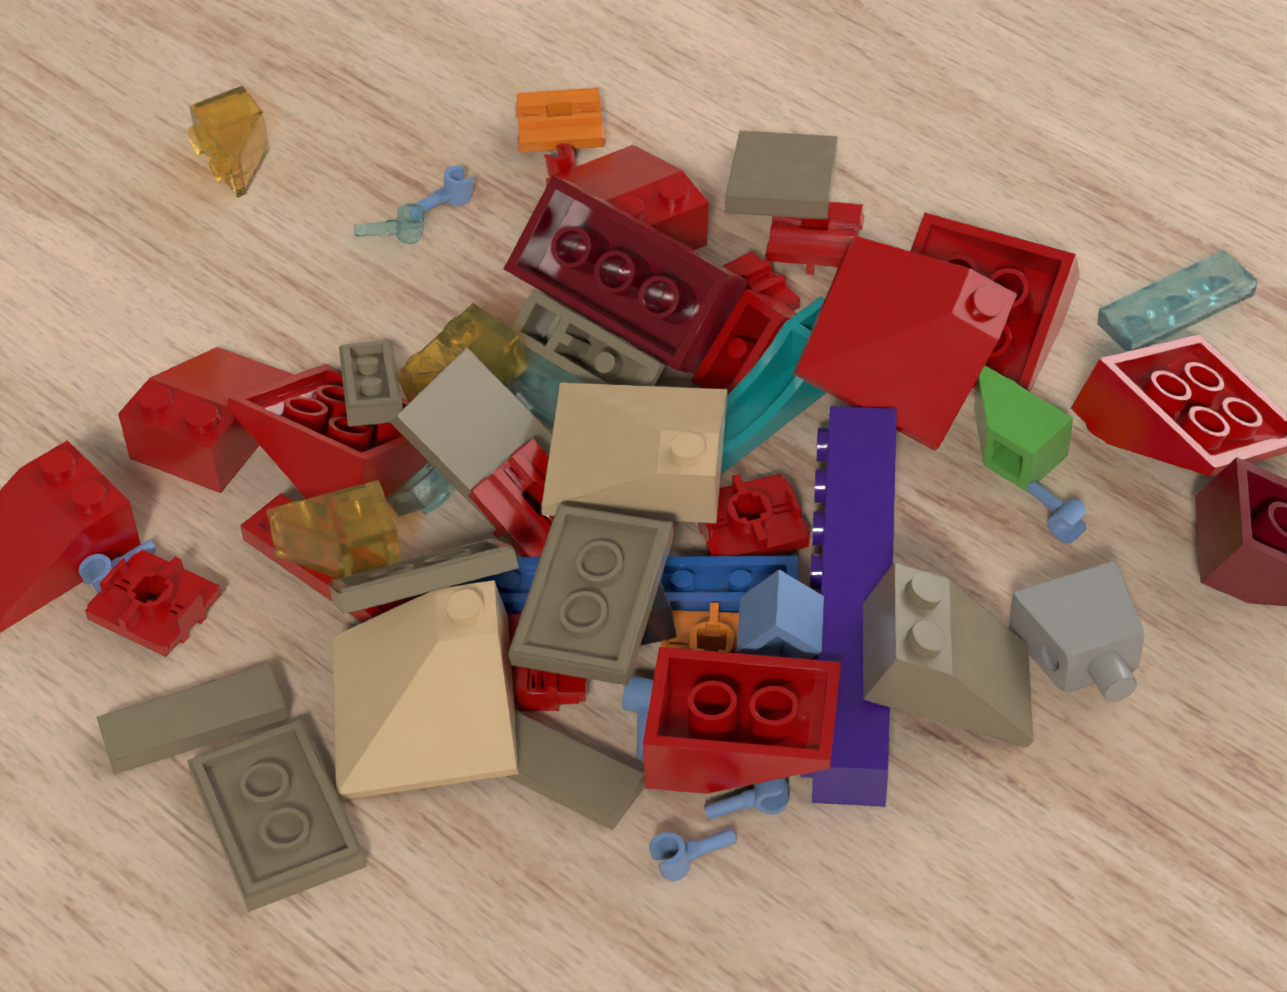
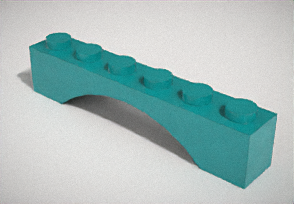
(770, 391)

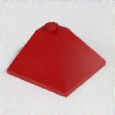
(1035, 272)
(904, 336)
(1181, 407)
(308, 435)

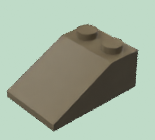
(944, 657)

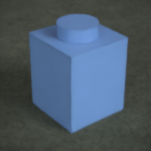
(781, 619)

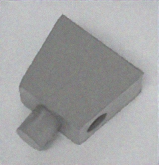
(1082, 630)

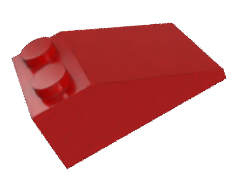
(647, 190)
(183, 418)
(50, 522)
(737, 719)

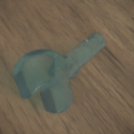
(407, 227)

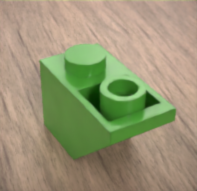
(1018, 430)

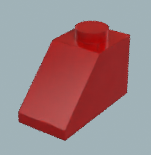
(742, 341)

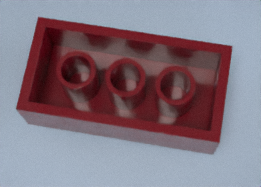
(625, 275)

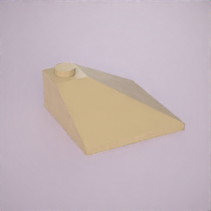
(637, 451)
(425, 695)

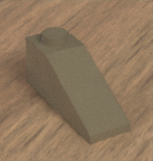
(582, 345)

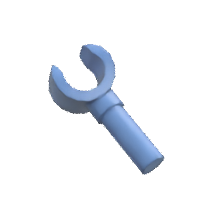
(454, 191)
(1066, 517)
(97, 566)
(637, 699)
(767, 797)
(672, 844)

